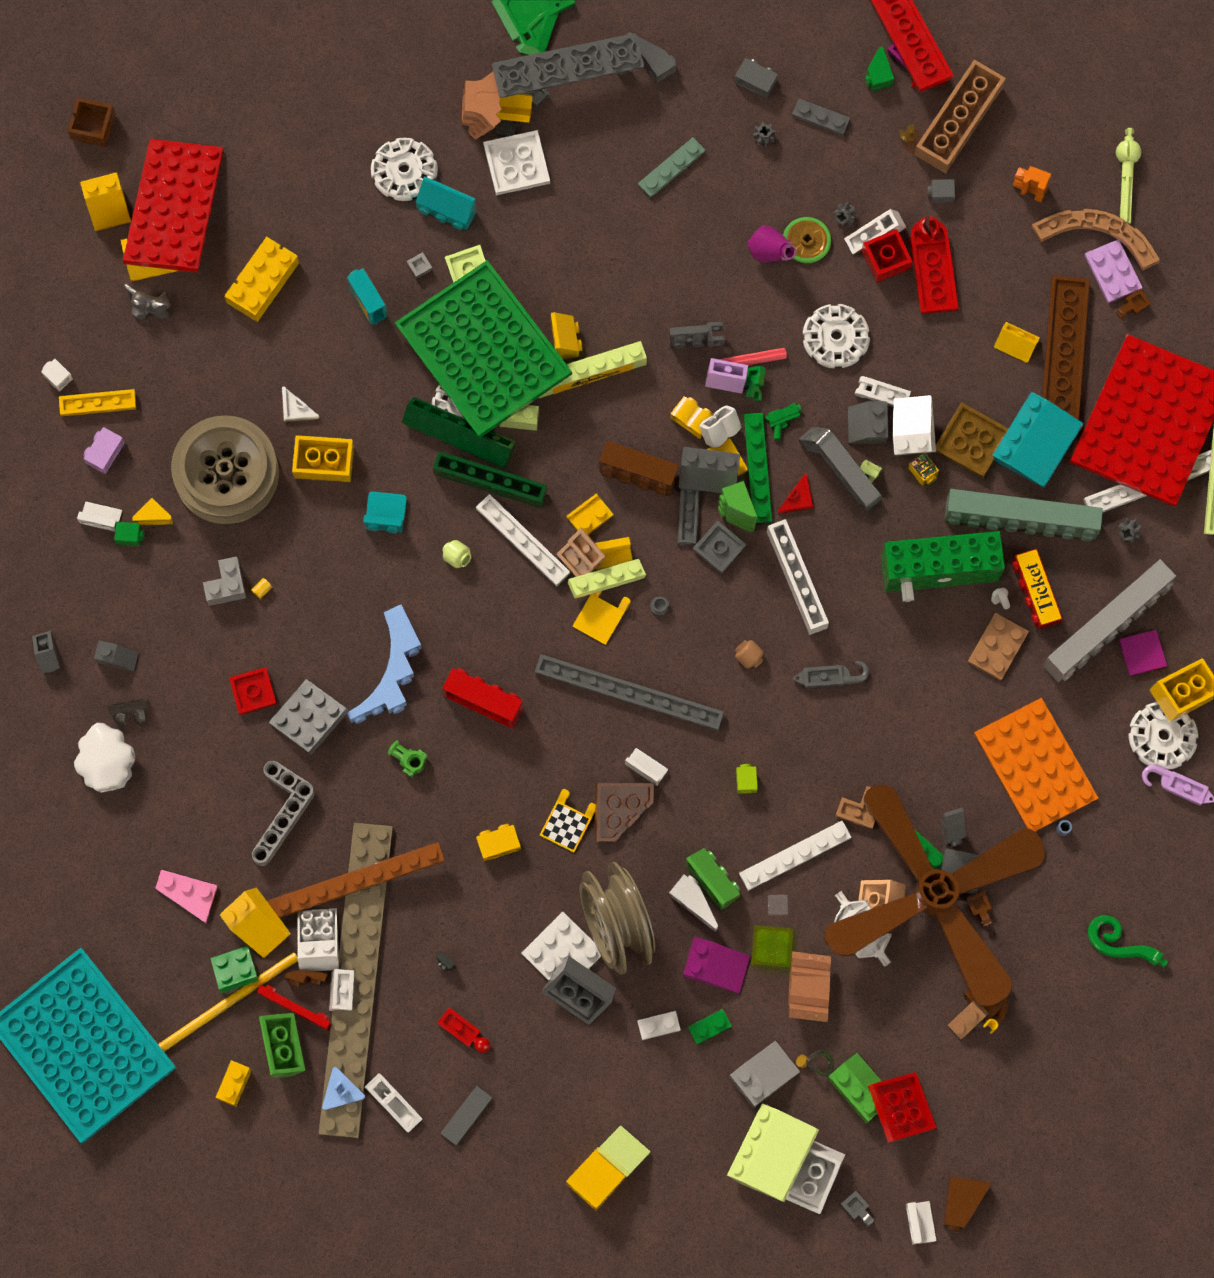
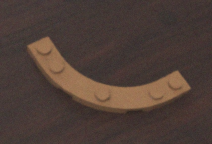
(1103, 222)

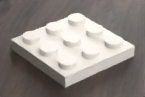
(516, 162)
(558, 942)

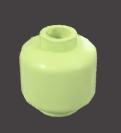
(456, 554)

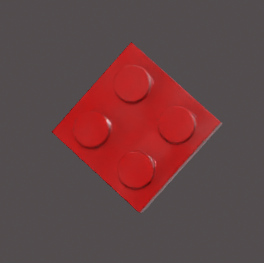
(252, 691)

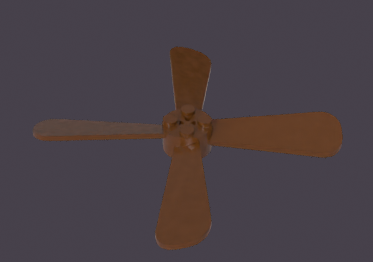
(980, 969)

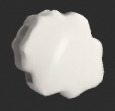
(104, 758)

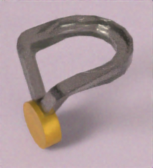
(803, 1061)

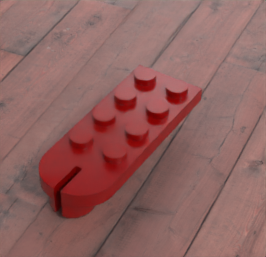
(933, 267)

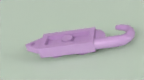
(1180, 785)

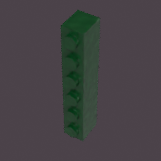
(457, 432)
(490, 479)

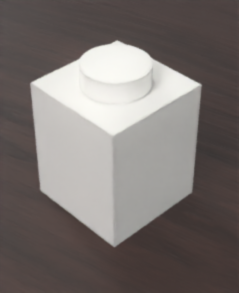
(56, 374)

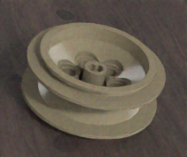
(209, 441)
(617, 918)

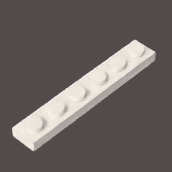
(523, 540)
(795, 855)

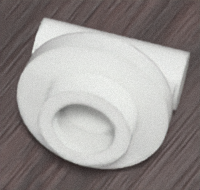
(1000, 595)

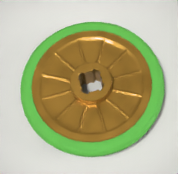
(817, 233)

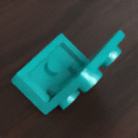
(385, 512)

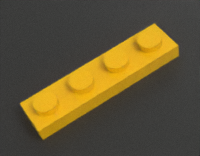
(97, 402)

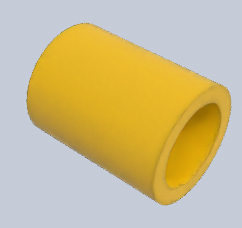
(261, 588)

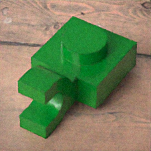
(754, 380)

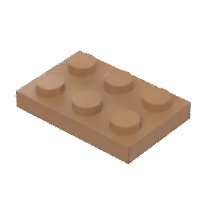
(998, 646)

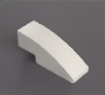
(393, 1102)

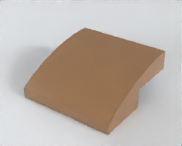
(581, 554)

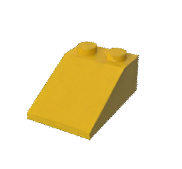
(255, 922)

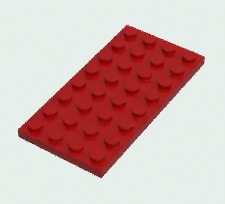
(173, 205)

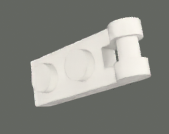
(880, 391)

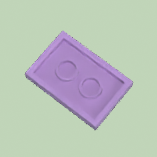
(1113, 271)

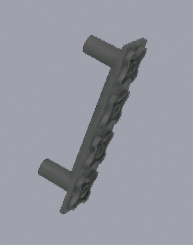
(567, 65)

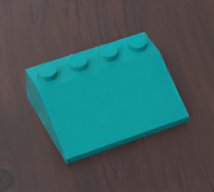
(1037, 440)

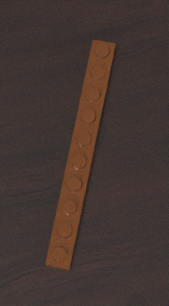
(357, 880)

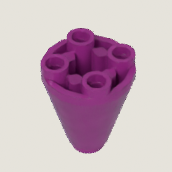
(770, 245)

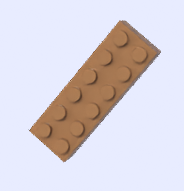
(959, 116)

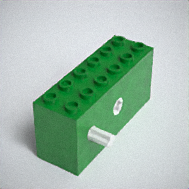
(941, 562)

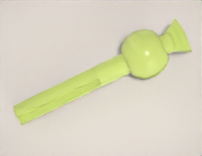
(1127, 153)

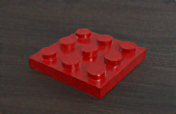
(902, 1107)

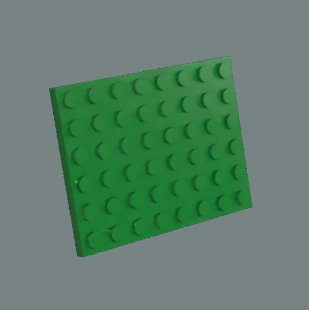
(483, 348)

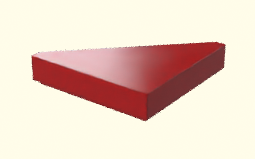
(799, 498)

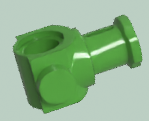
(406, 757)

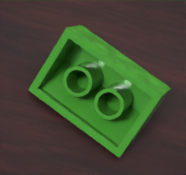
(737, 507)
(712, 878)
(282, 1045)
(852, 1083)

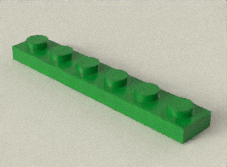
(757, 467)

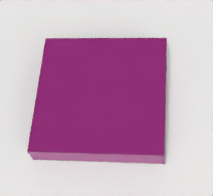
(1142, 653)

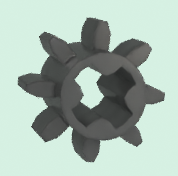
(760, 136)
(845, 214)
(1129, 525)

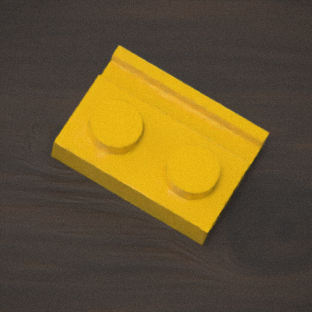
(590, 515)

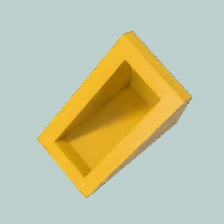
(152, 514)

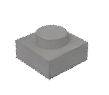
(419, 265)

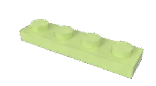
(606, 578)

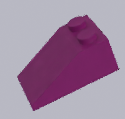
(716, 965)

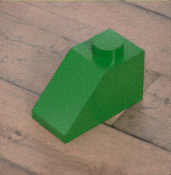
(879, 72)

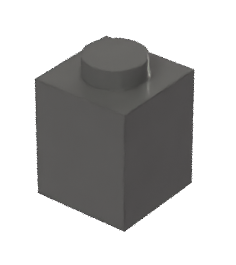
(941, 191)

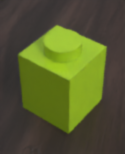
(746, 779)

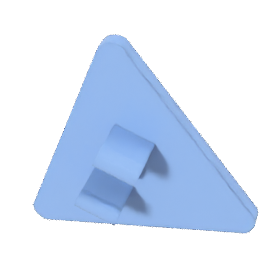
(340, 1091)

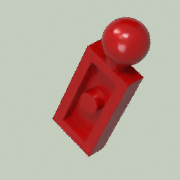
(463, 1030)

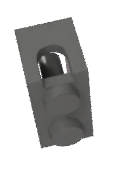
(756, 77)

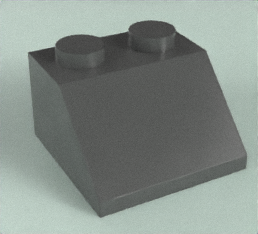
(868, 423)

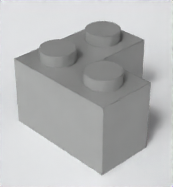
(229, 587)

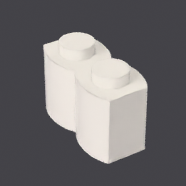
(720, 426)

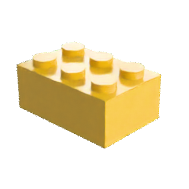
(323, 458)
(1184, 690)

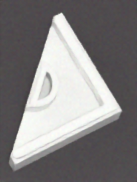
(295, 409)

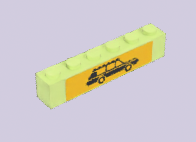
(602, 366)

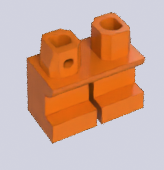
(1032, 181)

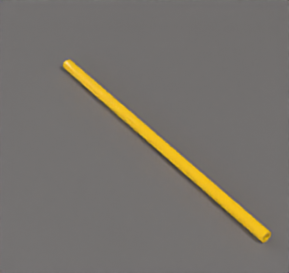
(228, 1002)

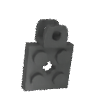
(696, 335)

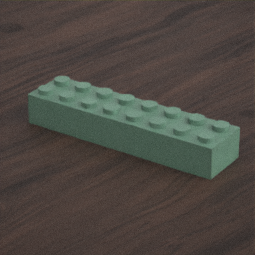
(1023, 514)

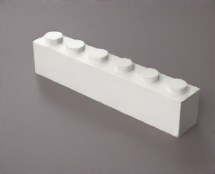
(797, 577)

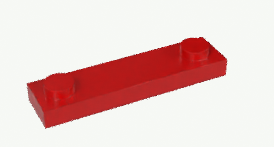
(270, 993)

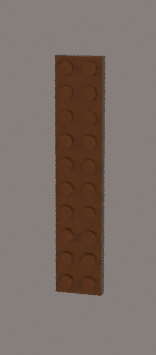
(1066, 345)

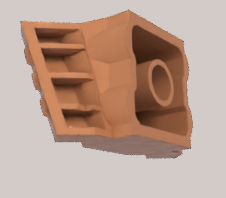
(480, 106)
(809, 986)

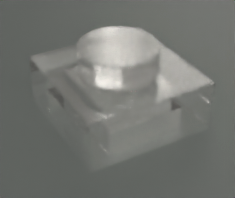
(777, 905)

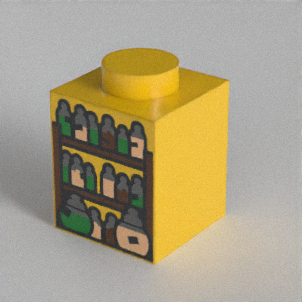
(924, 470)

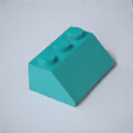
(445, 204)

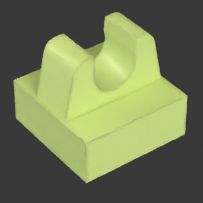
(871, 470)

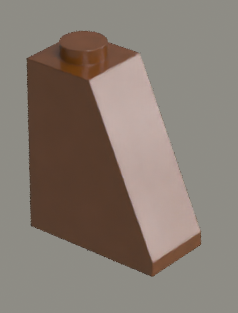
(962, 1200)

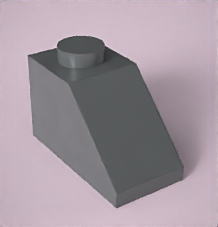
(45, 652)
(115, 656)

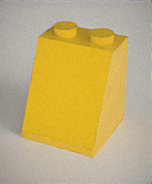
(106, 201)
(595, 1180)

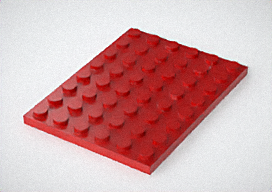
(1149, 421)

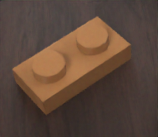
(968, 1019)

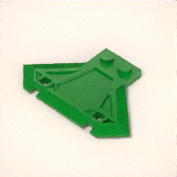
(530, 18)

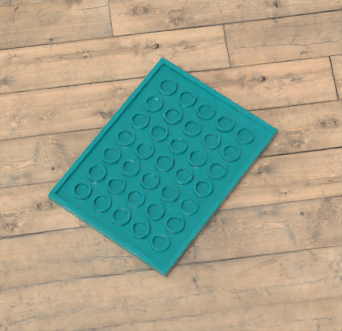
(82, 1045)

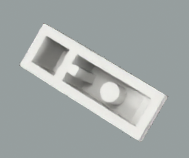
(881, 225)
(690, 896)

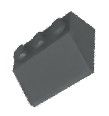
(708, 470)
(579, 990)

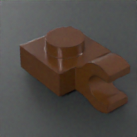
(1135, 302)
(980, 906)

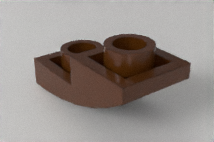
(300, 977)

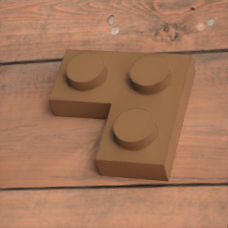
(855, 812)

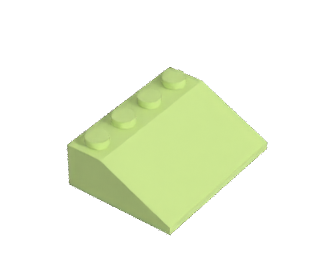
(772, 1152)

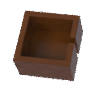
(93, 120)

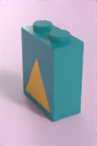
(367, 296)

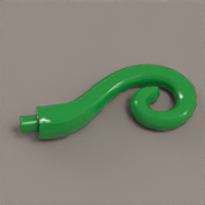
(1140, 951)

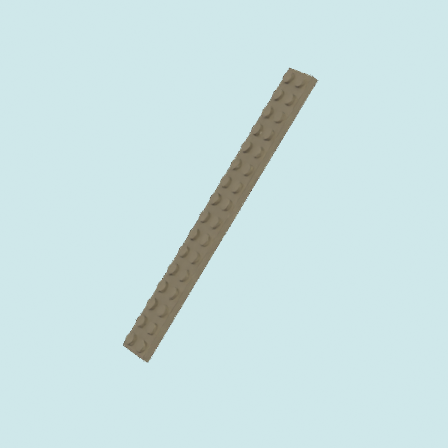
(359, 953)

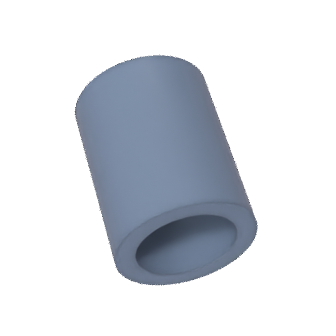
(1066, 823)

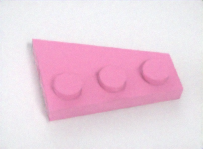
(188, 893)

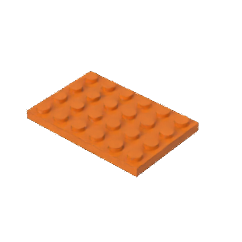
(1036, 765)

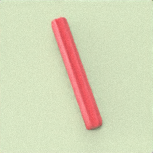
(759, 357)

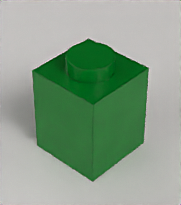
(128, 534)

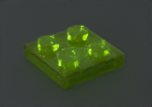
(772, 946)

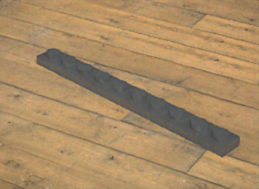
(629, 692)

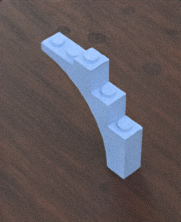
(398, 671)

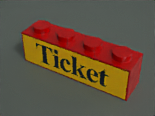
(1037, 589)

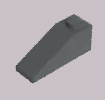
(656, 60)
(953, 827)

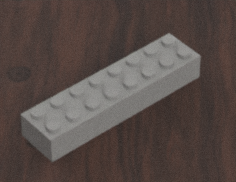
(1109, 620)

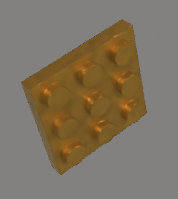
(971, 440)

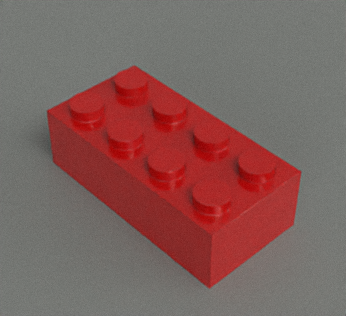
(482, 697)

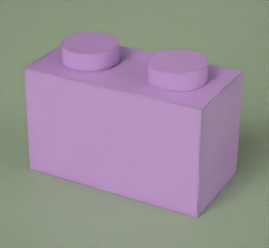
(726, 375)
(103, 450)

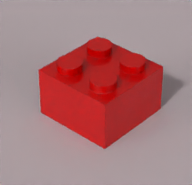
(886, 255)

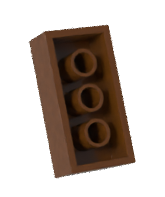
(638, 468)

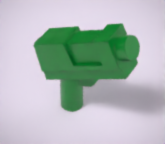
(779, 418)

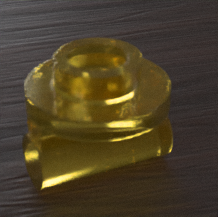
(905, 135)

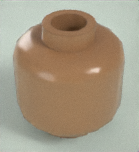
(749, 654)

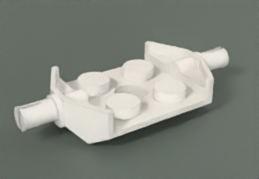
(855, 907)

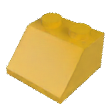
(564, 335)

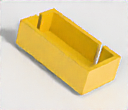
(261, 279)

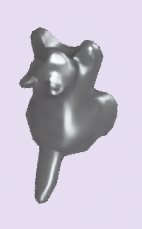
(144, 303)

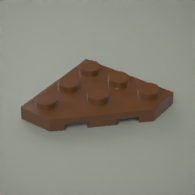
(619, 807)

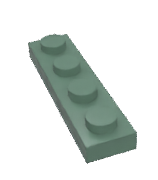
(671, 167)

